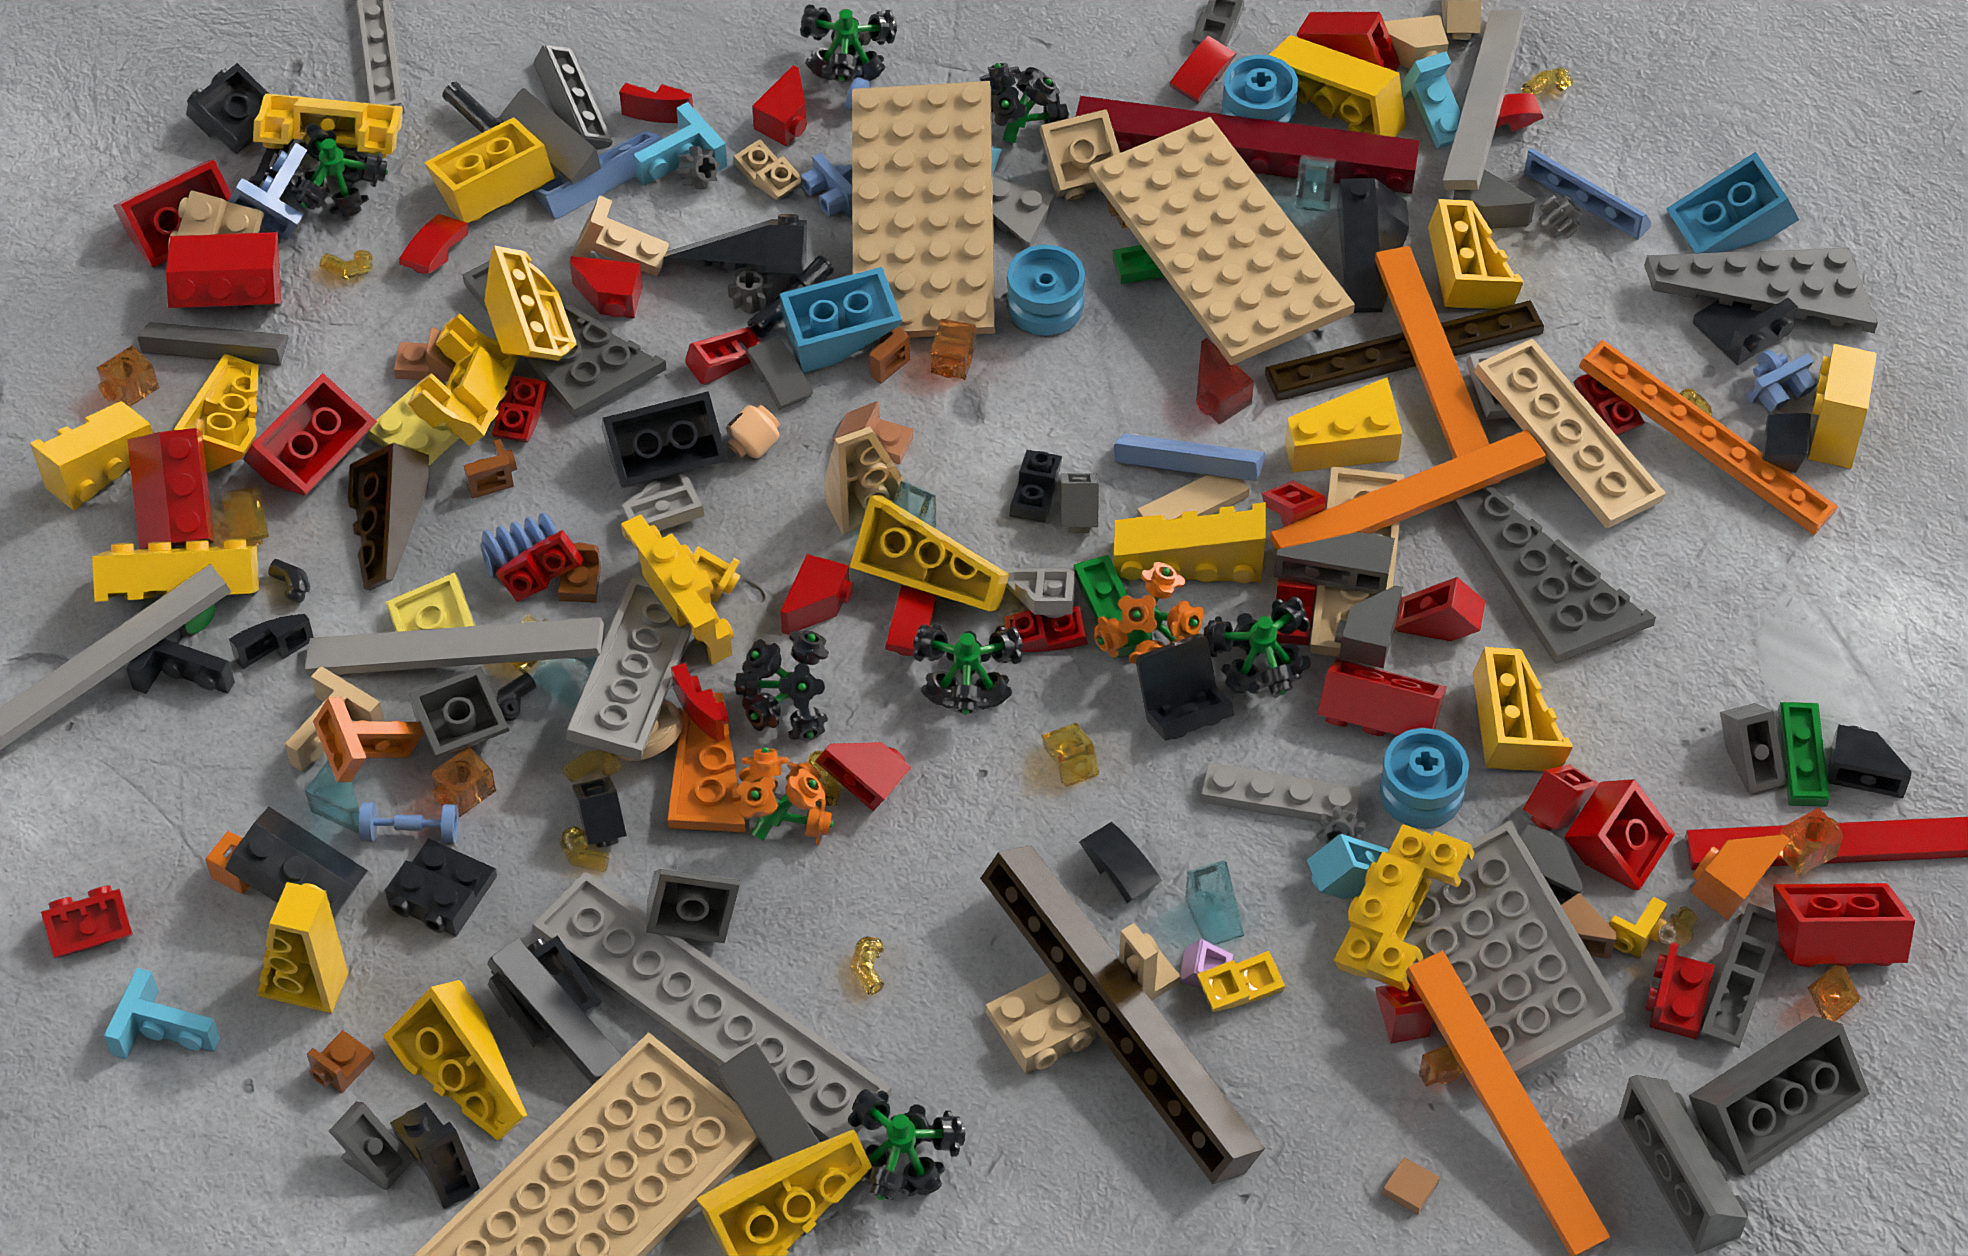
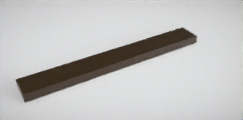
(1393, 353)

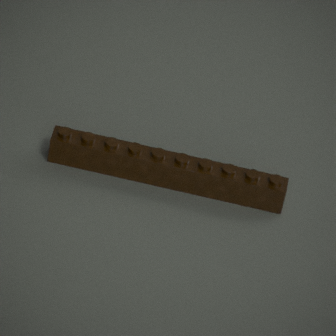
(1122, 1014)

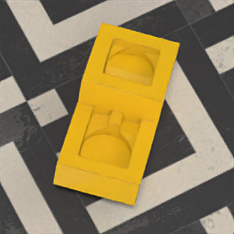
(1241, 982)

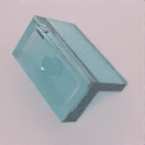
(565, 678)

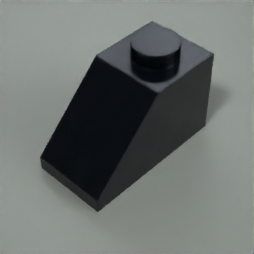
(1866, 763)
(599, 811)

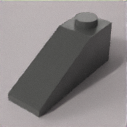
(1344, 562)

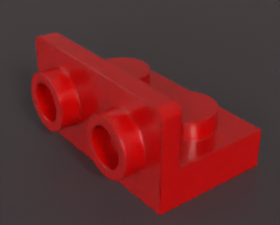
(86, 922)
(1681, 993)

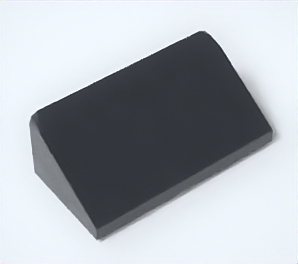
(1787, 440)

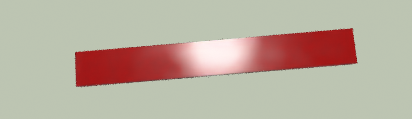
(1861, 841)

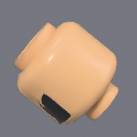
(752, 431)

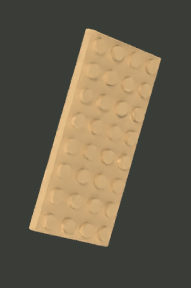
(926, 200)
(1221, 240)
(609, 1168)

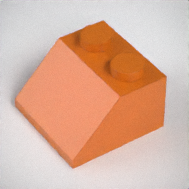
(1732, 873)

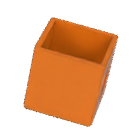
(217, 862)

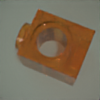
(953, 349)
(127, 377)
(461, 768)
(1804, 854)

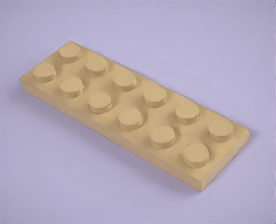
(1570, 433)
(1331, 602)

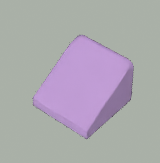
(1199, 958)

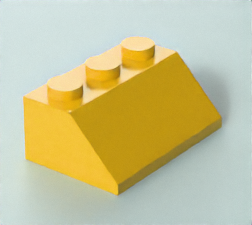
(490, 170)

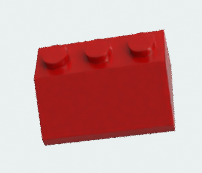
(153, 213)
(223, 270)
(309, 437)
(170, 487)
(1379, 699)
(1842, 924)

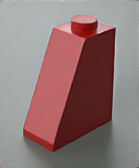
(1352, 33)

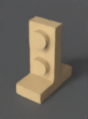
(619, 240)
(305, 743)
(1146, 962)

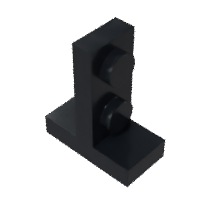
(179, 662)
(437, 1153)

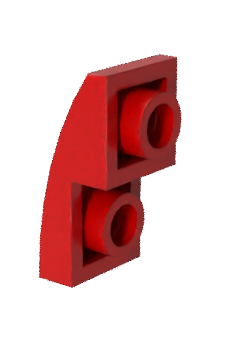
(1202, 68)
(652, 106)
(1519, 111)
(431, 243)
(521, 409)
(1612, 409)
(539, 564)
(911, 611)
(1046, 633)
(699, 704)

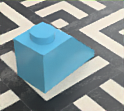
(1342, 866)

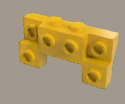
(356, 124)
(473, 387)
(680, 585)
(1391, 901)

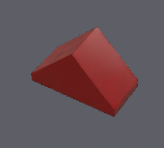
(1403, 1013)

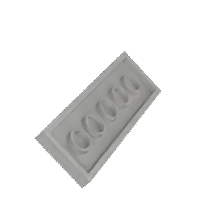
(630, 676)

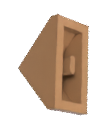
(1590, 926)

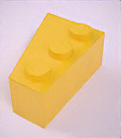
(1346, 431)

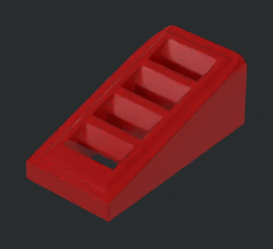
(704, 363)

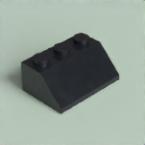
(663, 440)
(284, 852)

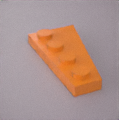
(704, 782)

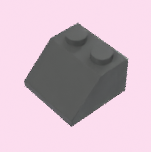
(458, 712)
(690, 905)

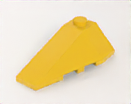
(225, 411)
(455, 1051)
(782, 1200)

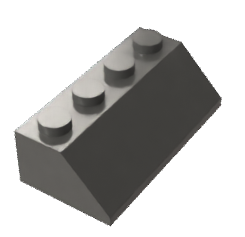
(1780, 1093)
(1681, 1163)

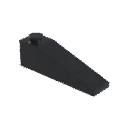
(1369, 222)
(769, 245)

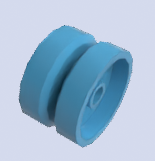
(1260, 89)
(1045, 289)
(1423, 778)

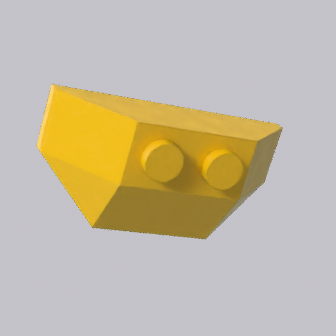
(525, 308)

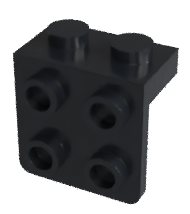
(1744, 331)
(1181, 688)

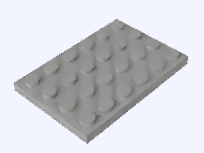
(1515, 952)

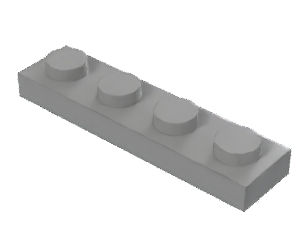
(1276, 793)

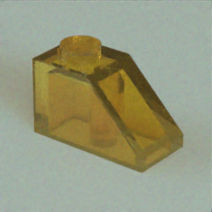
(246, 515)

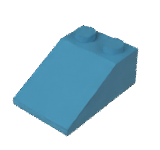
(1734, 209)
(838, 317)

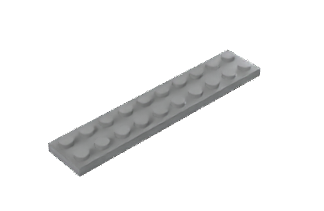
(704, 1001)

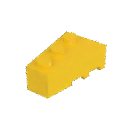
(1467, 259)
(1841, 404)
(90, 455)
(1513, 716)

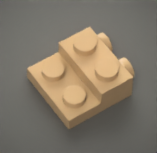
(1075, 146)
(213, 215)
(1040, 1023)

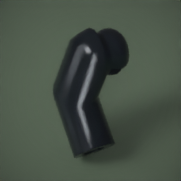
(293, 576)
(510, 695)

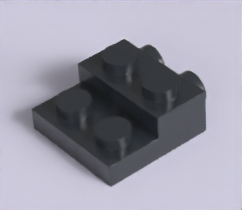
(228, 107)
(439, 887)
(564, 970)

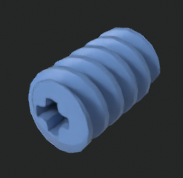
(507, 546)

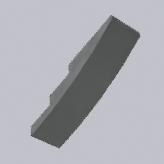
(1742, 976)

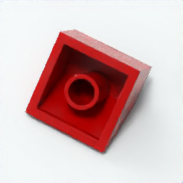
(1620, 833)

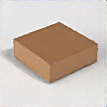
(1411, 1185)

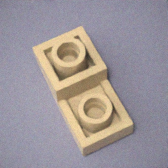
(766, 171)

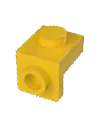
(720, 572)
(1636, 937)

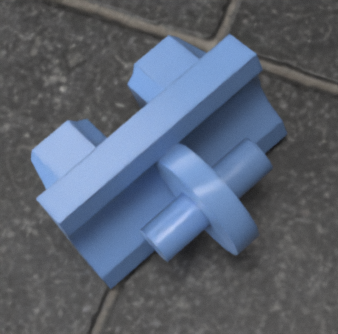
(835, 183)
(1770, 386)

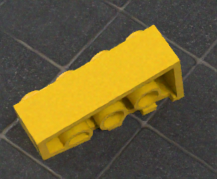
(1346, 87)
(1196, 546)
(917, 555)
(163, 568)
(303, 951)

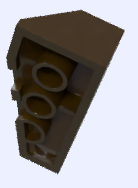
(387, 496)

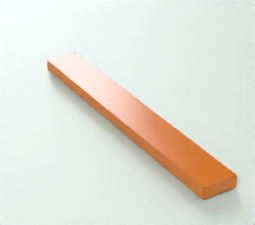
(1431, 351)
(1708, 436)
(1417, 492)
(1507, 1104)

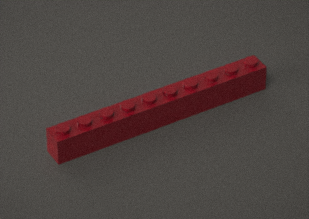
(1270, 145)

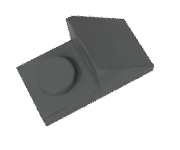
(370, 1146)

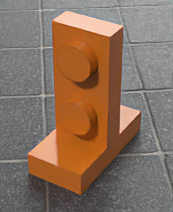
(352, 742)

